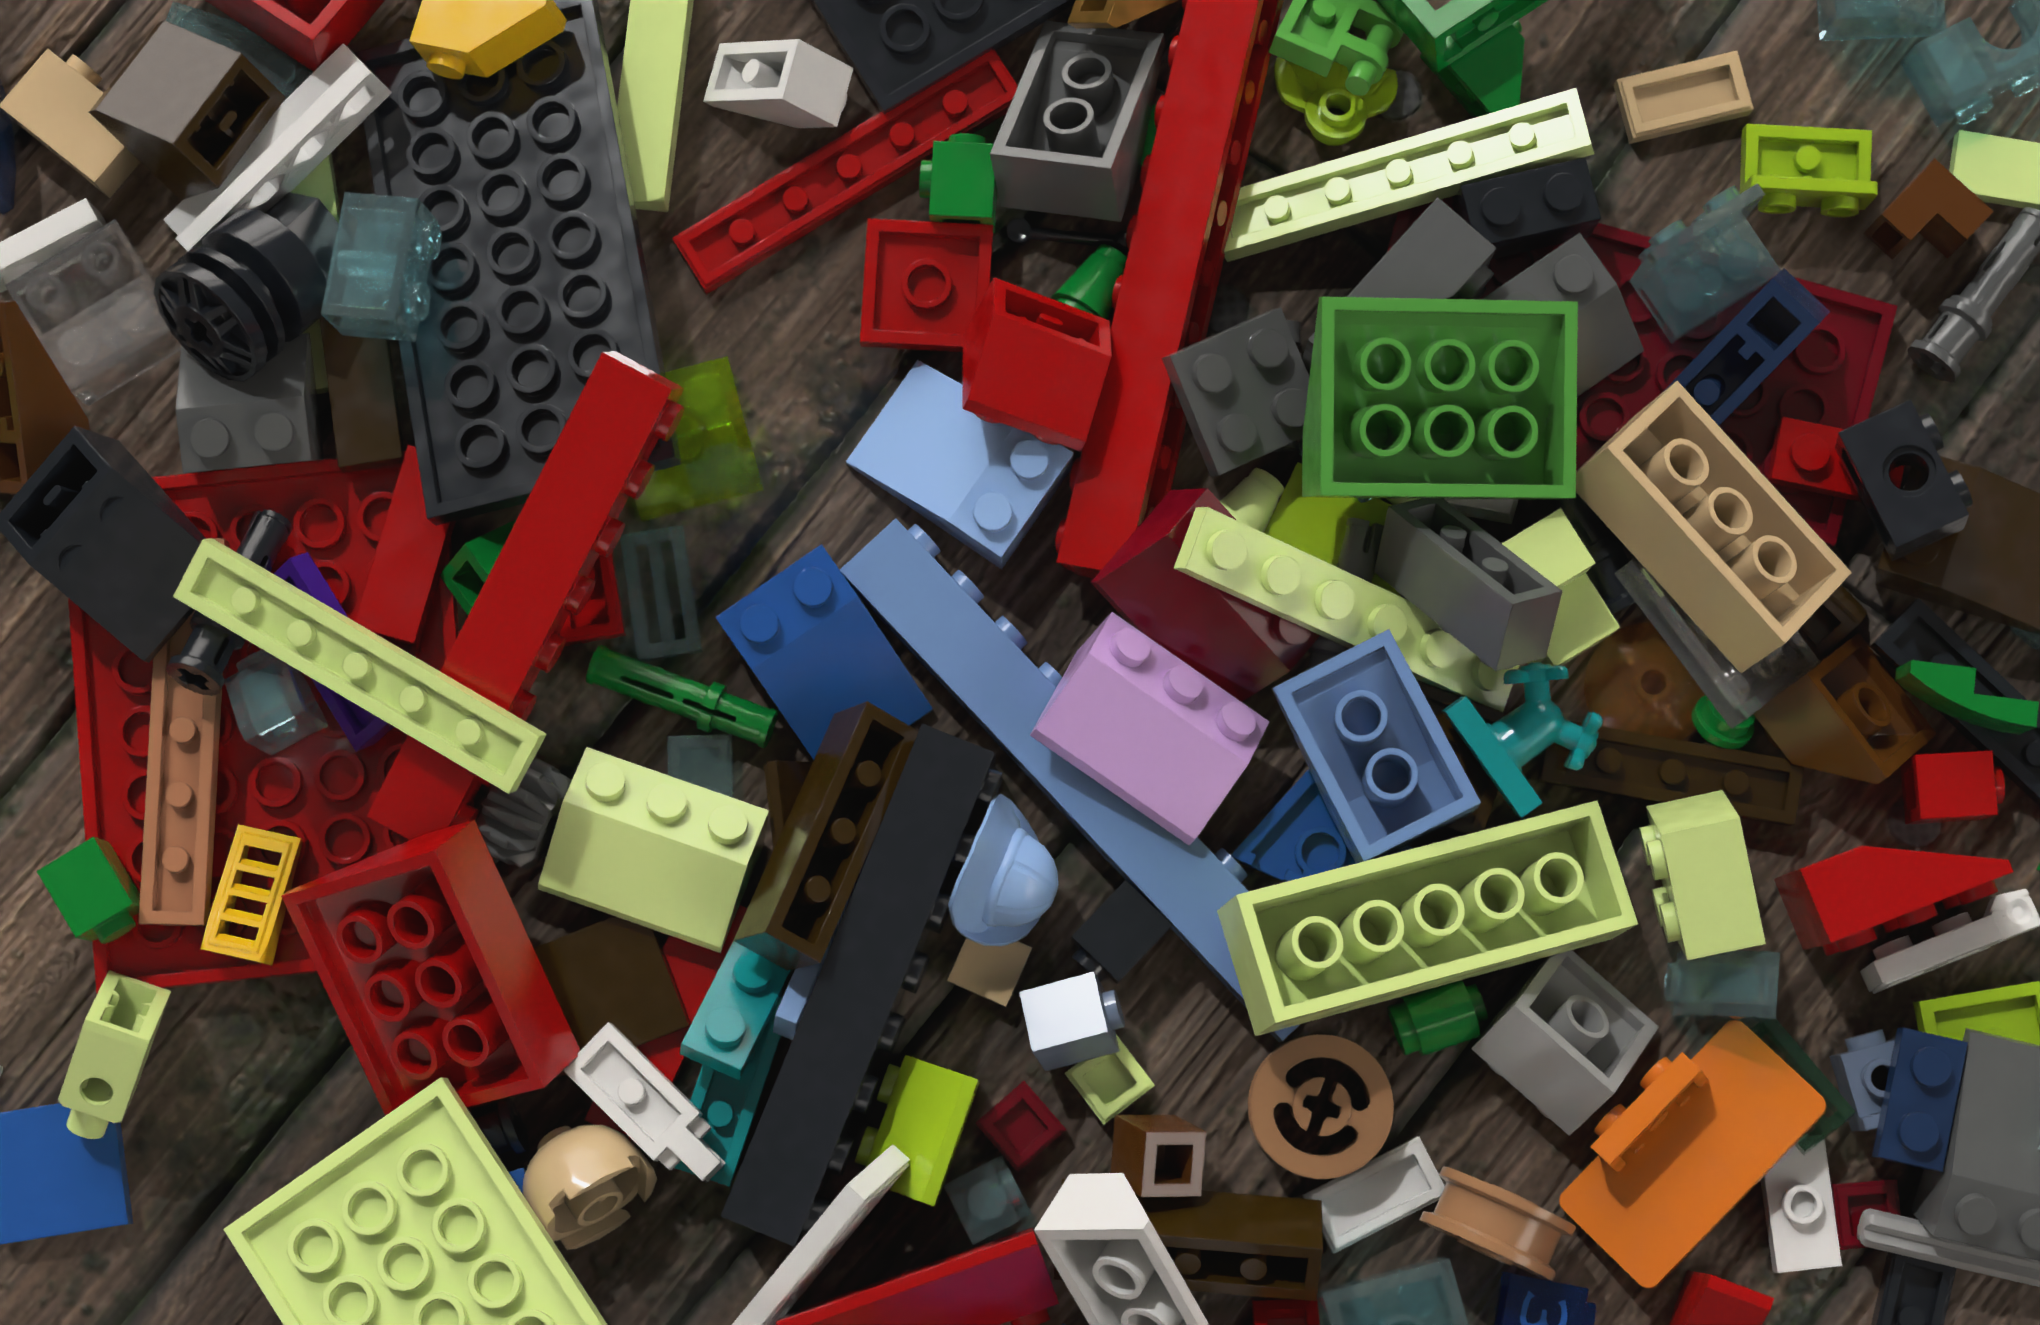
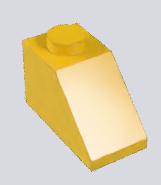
(482, 34)

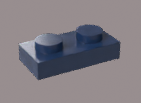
(1920, 1099)

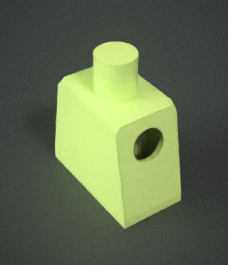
(111, 1053)

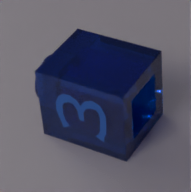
(1542, 1302)

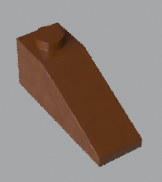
(34, 401)

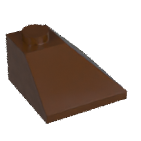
(1846, 717)

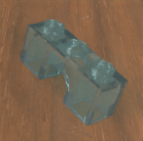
(1962, 72)

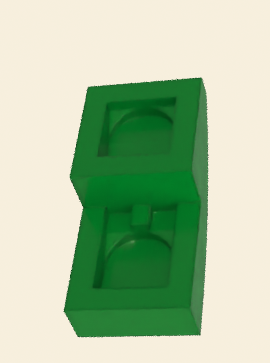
(1952, 692)

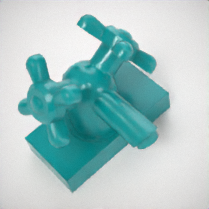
(1523, 734)

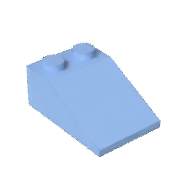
(957, 470)

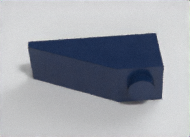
(1752, 346)

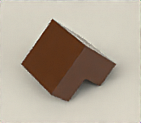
(1933, 206)

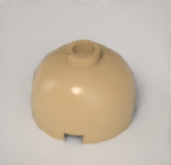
(584, 1181)

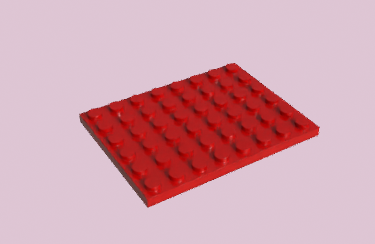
(305, 791)

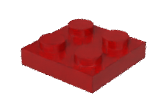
(923, 282)

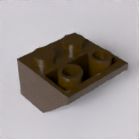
(187, 108)

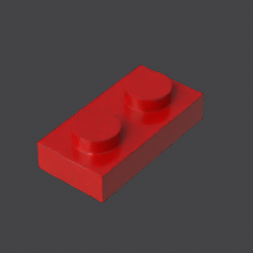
(1808, 461)

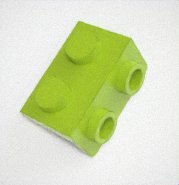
(1808, 168)

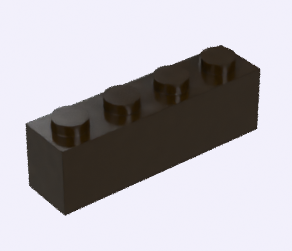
(826, 837)
(1241, 1242)

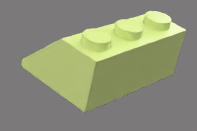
(653, 849)

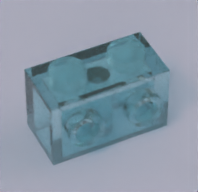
(381, 267)

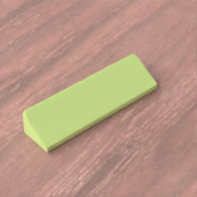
(653, 95)

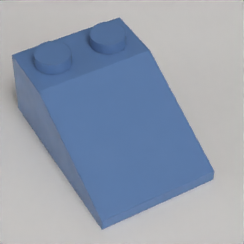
(1375, 749)

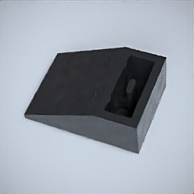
(106, 538)

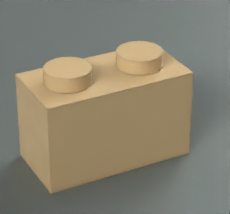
(54, 109)

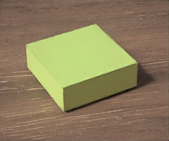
(1110, 1082)

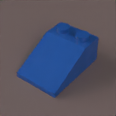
(819, 649)

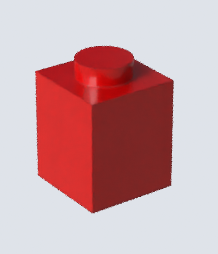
(1951, 787)

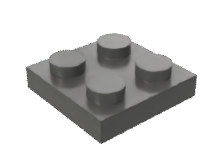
(1242, 391)

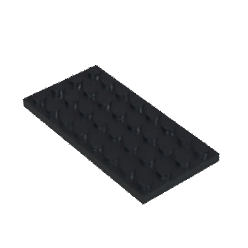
(532, 259)

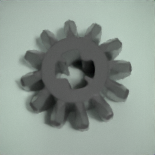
(522, 823)

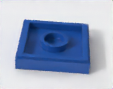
(57, 1179)

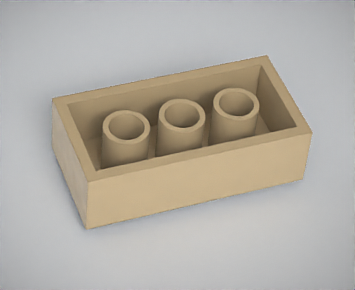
(1710, 528)

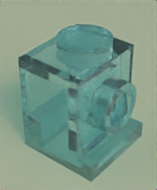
(987, 1200)

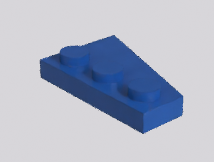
(1296, 837)

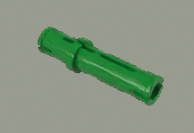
(705, 704)

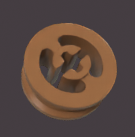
(1369, 1124)
(1497, 1223)

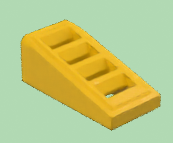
(223, 912)

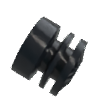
(241, 294)

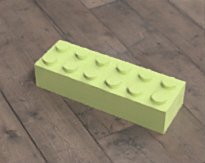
(1426, 917)

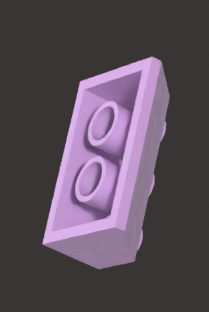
(1149, 728)

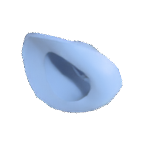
(1004, 880)

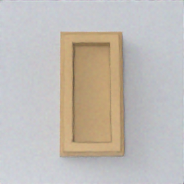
(1683, 97)

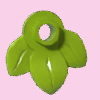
(1316, 94)

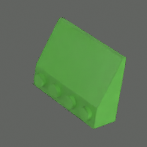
(1442, 399)

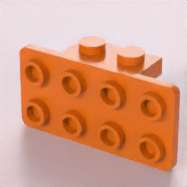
(1689, 1150)

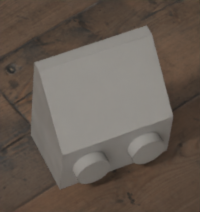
(1566, 1040)

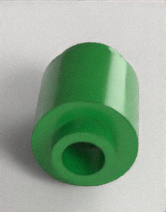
(1437, 1018)

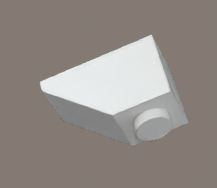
(779, 82)

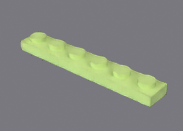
(1407, 173)
(1331, 603)
(359, 665)

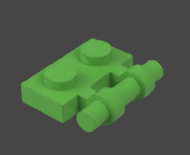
(1318, 35)

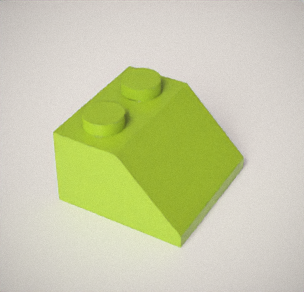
(923, 1121)

